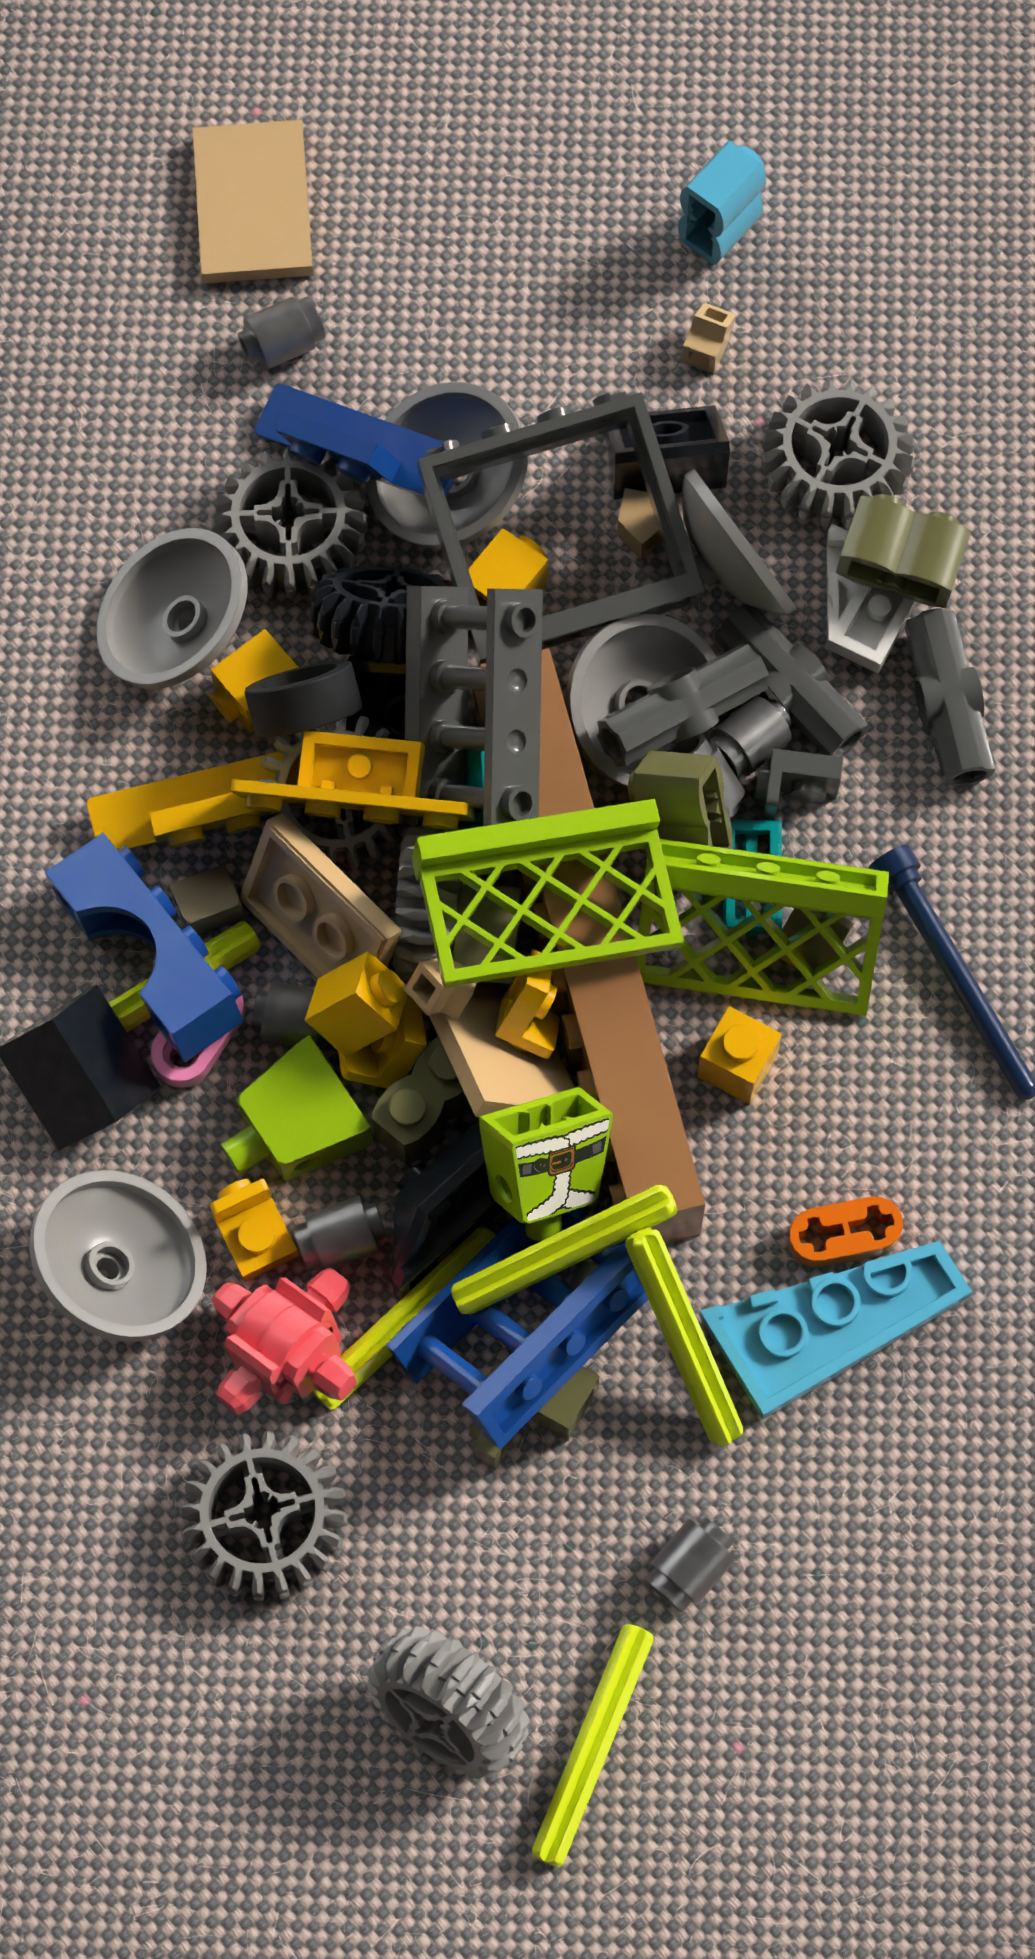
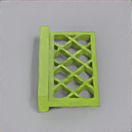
(542, 842)
(779, 884)

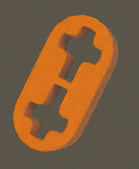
(842, 1218)

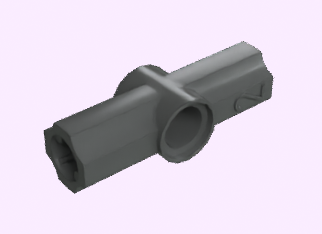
(796, 682)
(949, 698)
(682, 705)

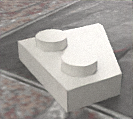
(861, 618)

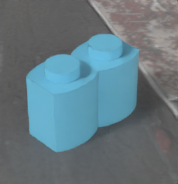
(722, 202)

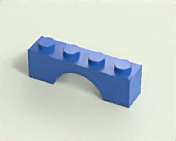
(108, 898)

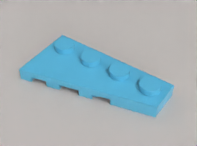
(814, 1331)

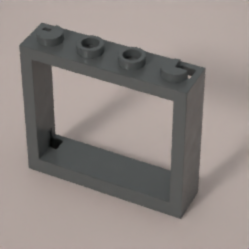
(556, 429)

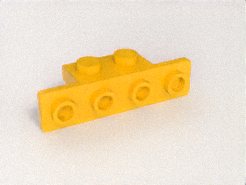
(357, 775)
(181, 806)

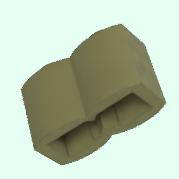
(903, 550)
(686, 795)
(416, 1107)

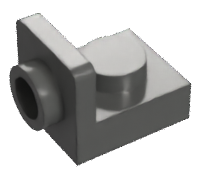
(802, 774)

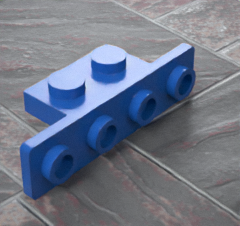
(353, 440)

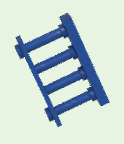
(539, 1360)

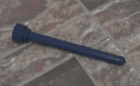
(903, 881)

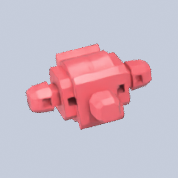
(283, 1341)

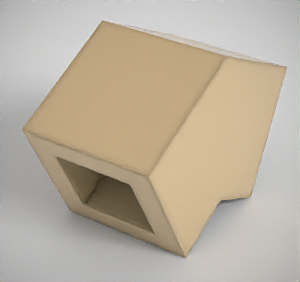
(708, 337)
(637, 523)
(428, 992)

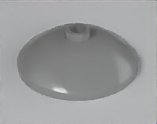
(485, 496)
(726, 553)
(172, 608)
(623, 661)
(133, 1235)

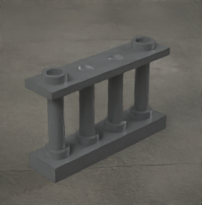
(438, 689)

